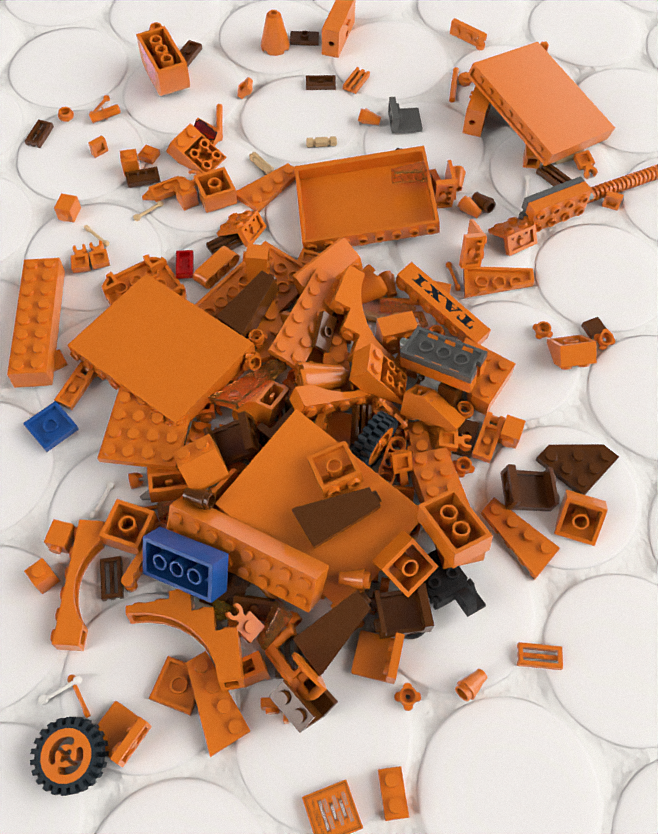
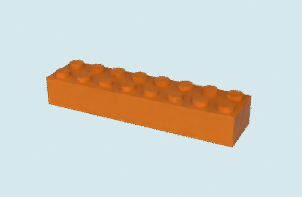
(37, 323)
(253, 554)

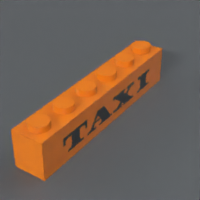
(441, 305)

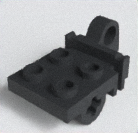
(450, 585)

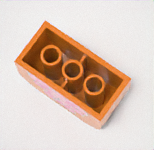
(163, 61)

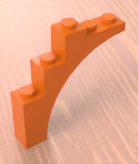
(354, 325)
(201, 624)

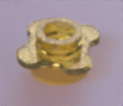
(220, 609)

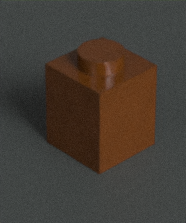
(450, 394)

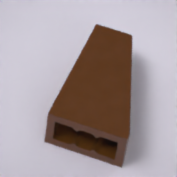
(250, 305)
(334, 515)
(330, 632)

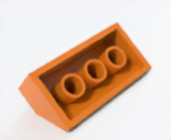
(332, 260)

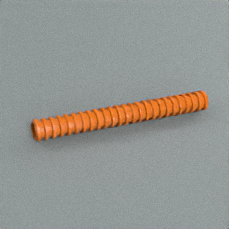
(625, 182)

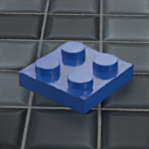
(51, 426)

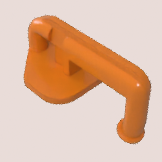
(297, 678)

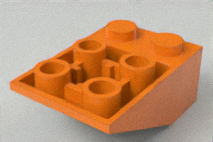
(195, 150)
(377, 374)
(266, 403)
(429, 406)
(165, 484)

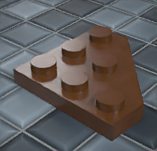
(578, 464)

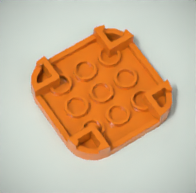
(156, 267)

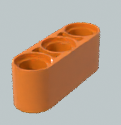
(216, 267)

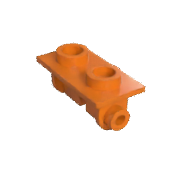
(386, 406)

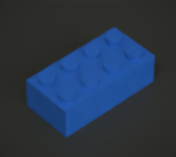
(185, 564)

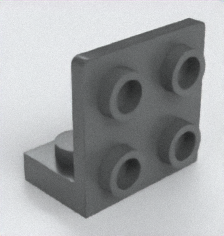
(403, 119)

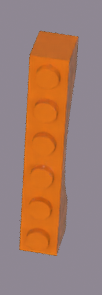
(315, 400)
(70, 629)

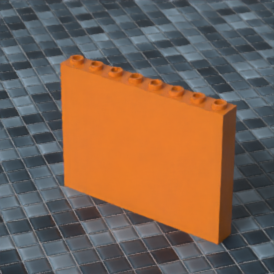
(540, 102)
(361, 203)
(161, 349)
(283, 479)

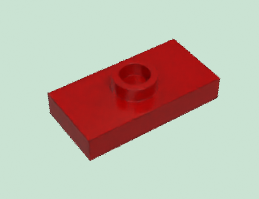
(184, 264)

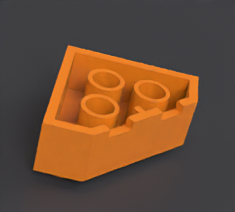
(491, 381)

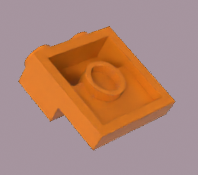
(421, 437)
(335, 469)

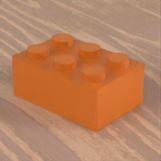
(454, 527)

